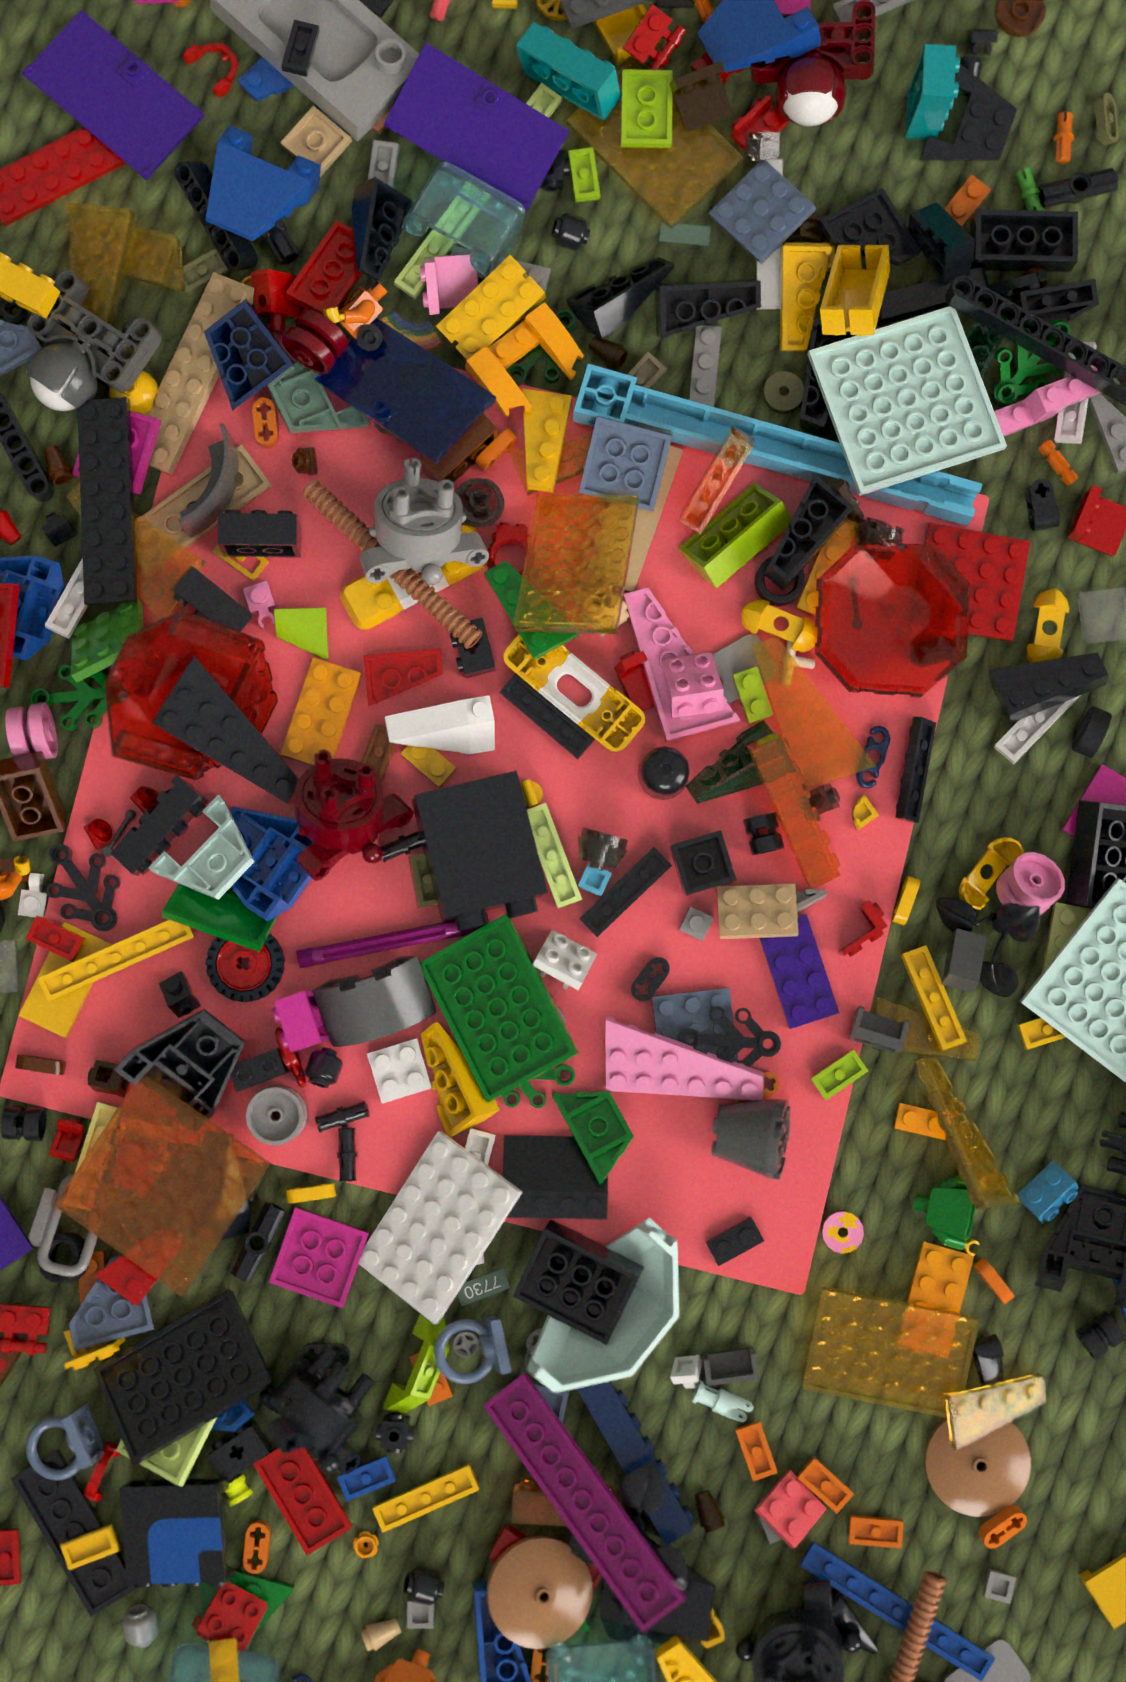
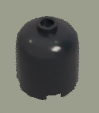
(663, 773)

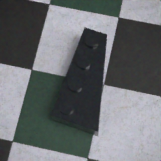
(160, 826)

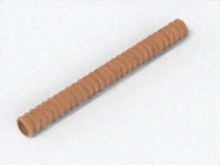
(406, 578)
(918, 1627)

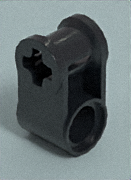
(1042, 509)

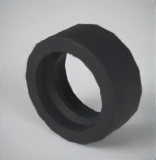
(777, 600)
(1091, 732)
(76, 1245)

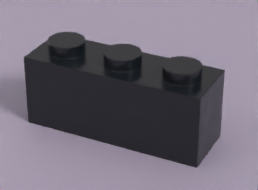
(209, 600)

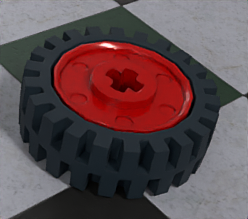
(243, 983)

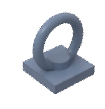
(491, 1344)
(81, 1435)

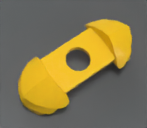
(1051, 607)
(761, 616)
(1000, 854)

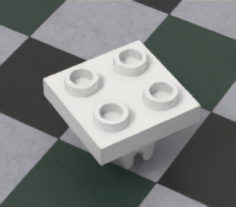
(564, 960)

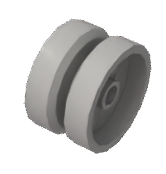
(262, 1111)

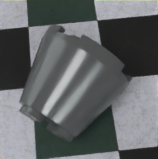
(753, 1135)

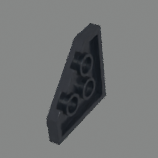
(871, 222)

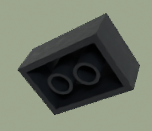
(259, 534)

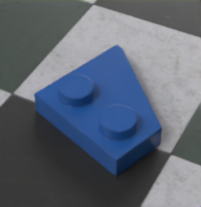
(264, 80)

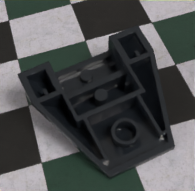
(188, 1060)
(687, 1621)

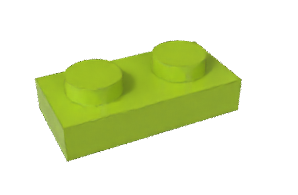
(584, 174)
(752, 694)
(839, 1074)

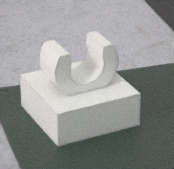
(686, 1370)

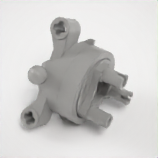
(419, 529)

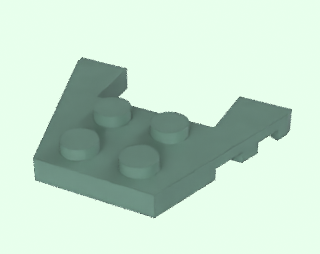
(306, 405)

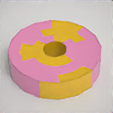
(845, 1243)

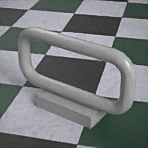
(44, 1231)

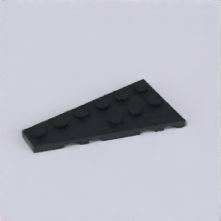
(213, 724)

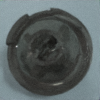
(481, 501)
(877, 531)
(601, 849)

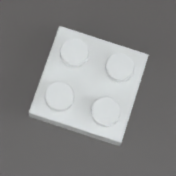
(399, 1070)

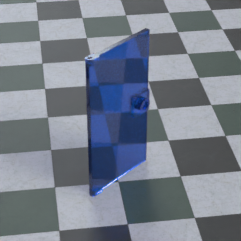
(408, 392)

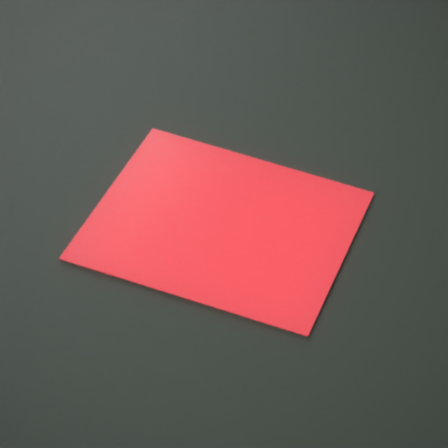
(670, 1161)

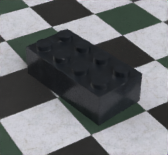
(1025, 240)

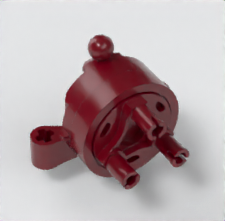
(343, 812)

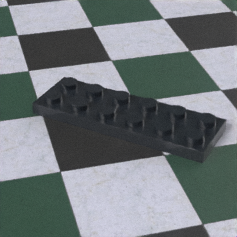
(63, 1515)

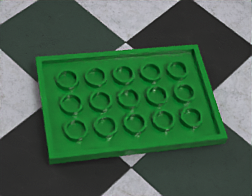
(498, 1008)

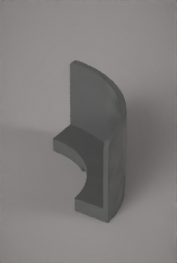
(219, 488)
(375, 1005)

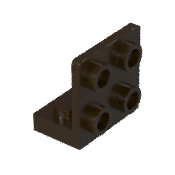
(701, 97)

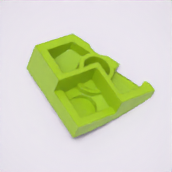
(304, 629)

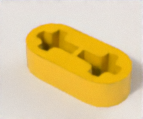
(905, 900)
(310, 1193)

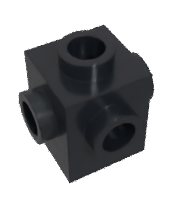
(399, 1423)

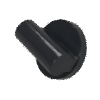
(369, 337)

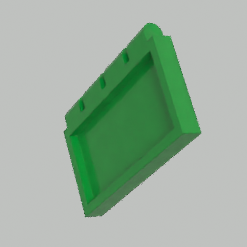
(221, 918)

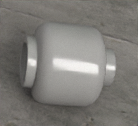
(140, 1625)

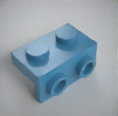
(1048, 1192)

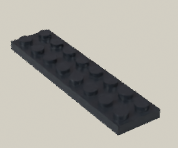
(107, 501)

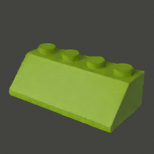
(736, 534)

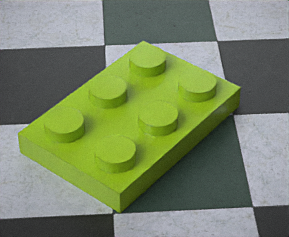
(646, 109)

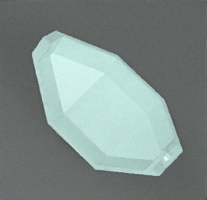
(574, 1360)

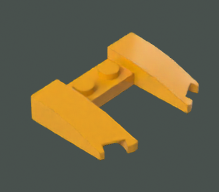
(490, 364)

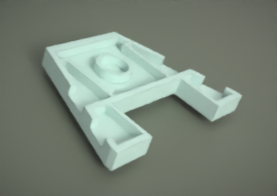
(216, 862)

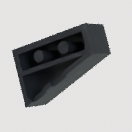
(942, 242)
(1059, 301)

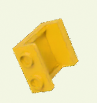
(618, 28)
(1109, 1589)

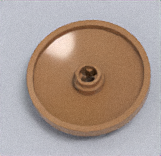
(982, 1489)
(522, 1575)

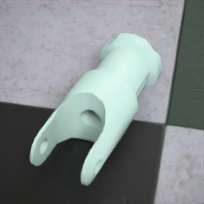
(721, 1401)

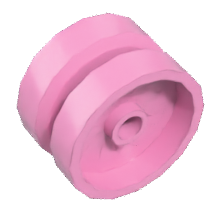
(31, 730)
(1031, 882)

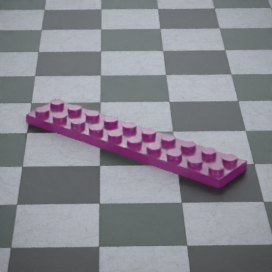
(584, 1502)

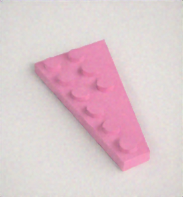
(659, 642)
(665, 1066)

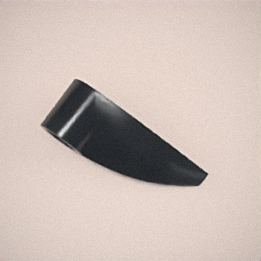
(988, 1360)
(847, 1621)

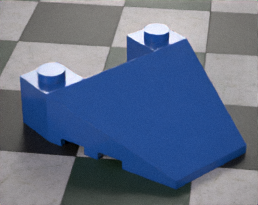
(756, 32)
(254, 194)

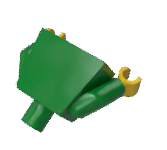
(949, 1213)

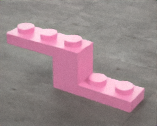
(1043, 404)

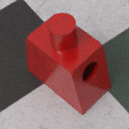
(271, 297)

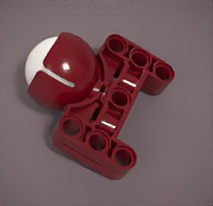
(813, 85)

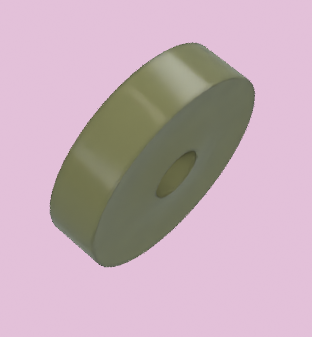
(789, 382)

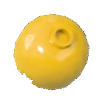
(141, 394)

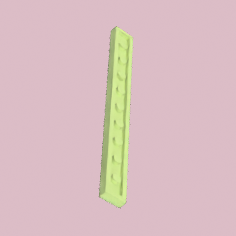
(436, 244)

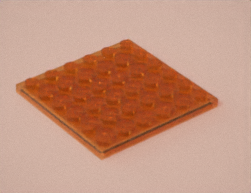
(162, 1184)

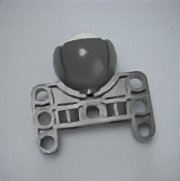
(69, 367)

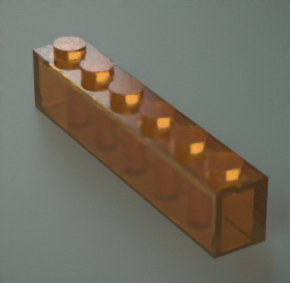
(794, 810)

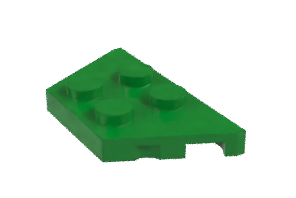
(596, 1128)
(265, 1588)

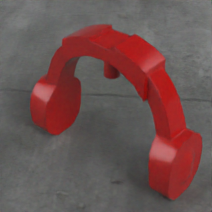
(196, 52)
(92, 1491)

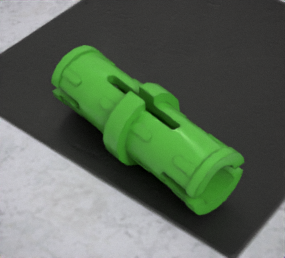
(1030, 193)

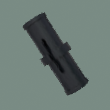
(401, 846)
(342, 1116)
(347, 1154)

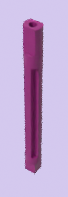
(382, 942)

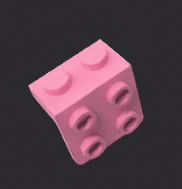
(447, 281)
(693, 685)

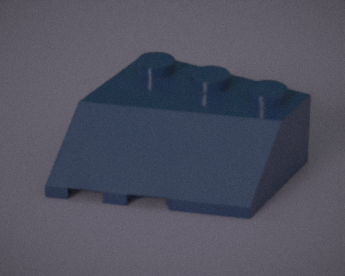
(245, 353)

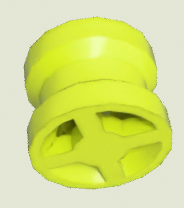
(237, 1490)

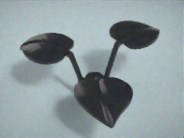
(1011, 918)
(646, 1492)

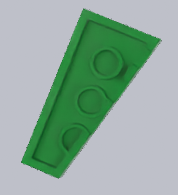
(506, 585)

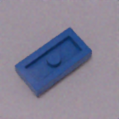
(367, 1478)

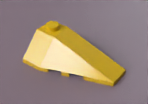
(457, 1089)

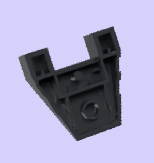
(1089, 1241)

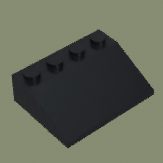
(1097, 852)
(552, 1179)
(578, 1281)

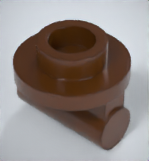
(305, 461)

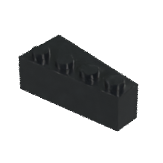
(700, 303)
(814, 413)
(813, 524)
(1044, 684)

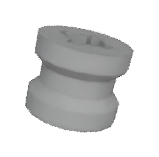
(467, 1347)

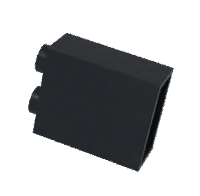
(480, 849)

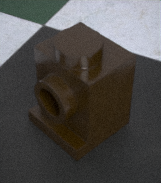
(101, 1073)

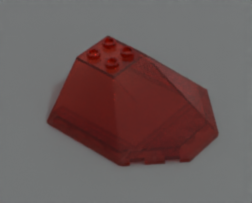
(150, 668)

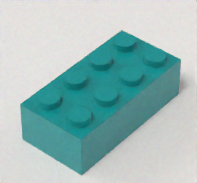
(569, 70)
(932, 91)

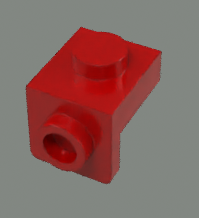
(67, 1140)

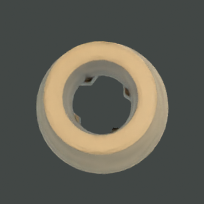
(380, 1633)

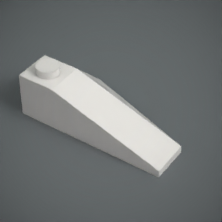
(454, 726)

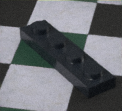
(547, 716)
(915, 770)
(625, 892)

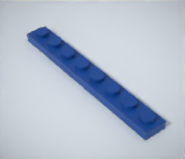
(894, 1609)

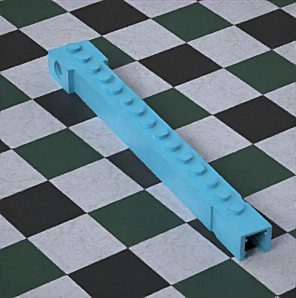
(775, 447)

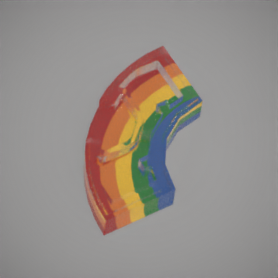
(421, 334)

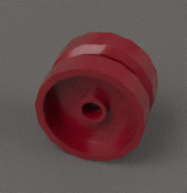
(315, 341)

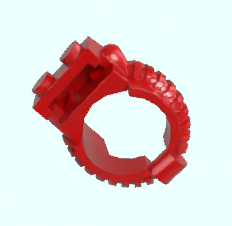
(507, 535)

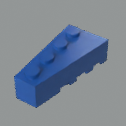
(496, 1655)

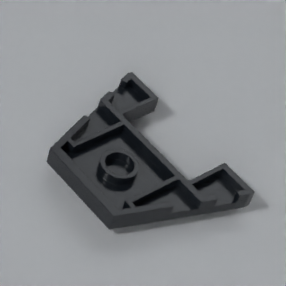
(981, 128)

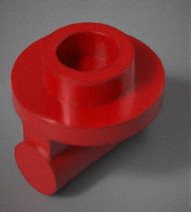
(144, 798)
(98, 832)

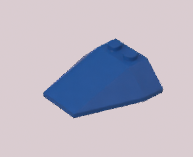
(39, 592)
(275, 877)

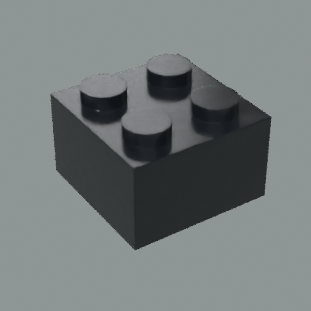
(702, 863)

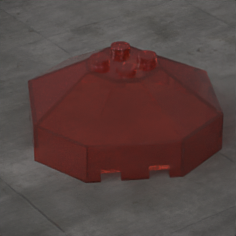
(892, 618)

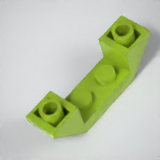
(424, 1373)

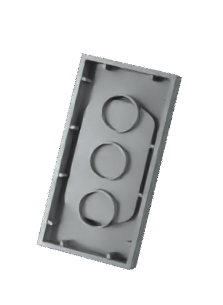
(356, 59)

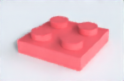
(790, 1509)

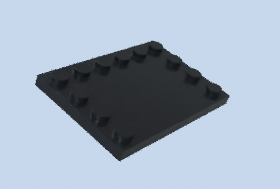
(183, 1377)

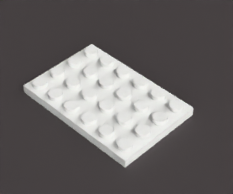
(438, 1227)

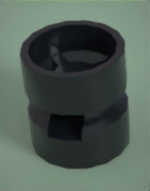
(766, 842)
(32, 1125)
(1100, 1335)

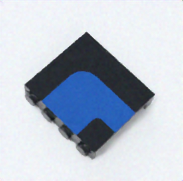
(174, 1532)

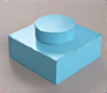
(594, 880)

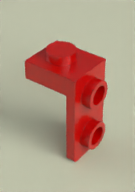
(634, 679)
(873, 915)

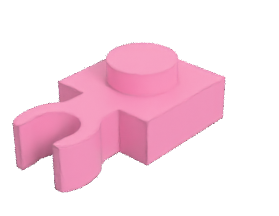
(260, 600)

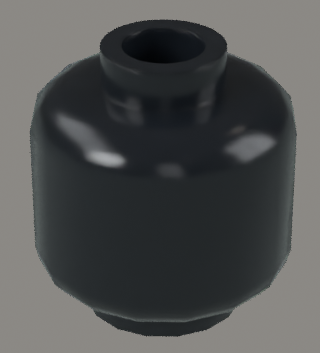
(570, 231)
(323, 1067)
(423, 1586)

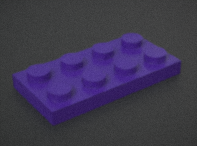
(799, 976)

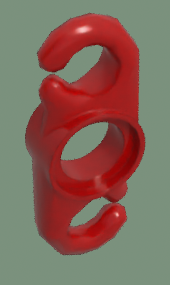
(291, 1060)

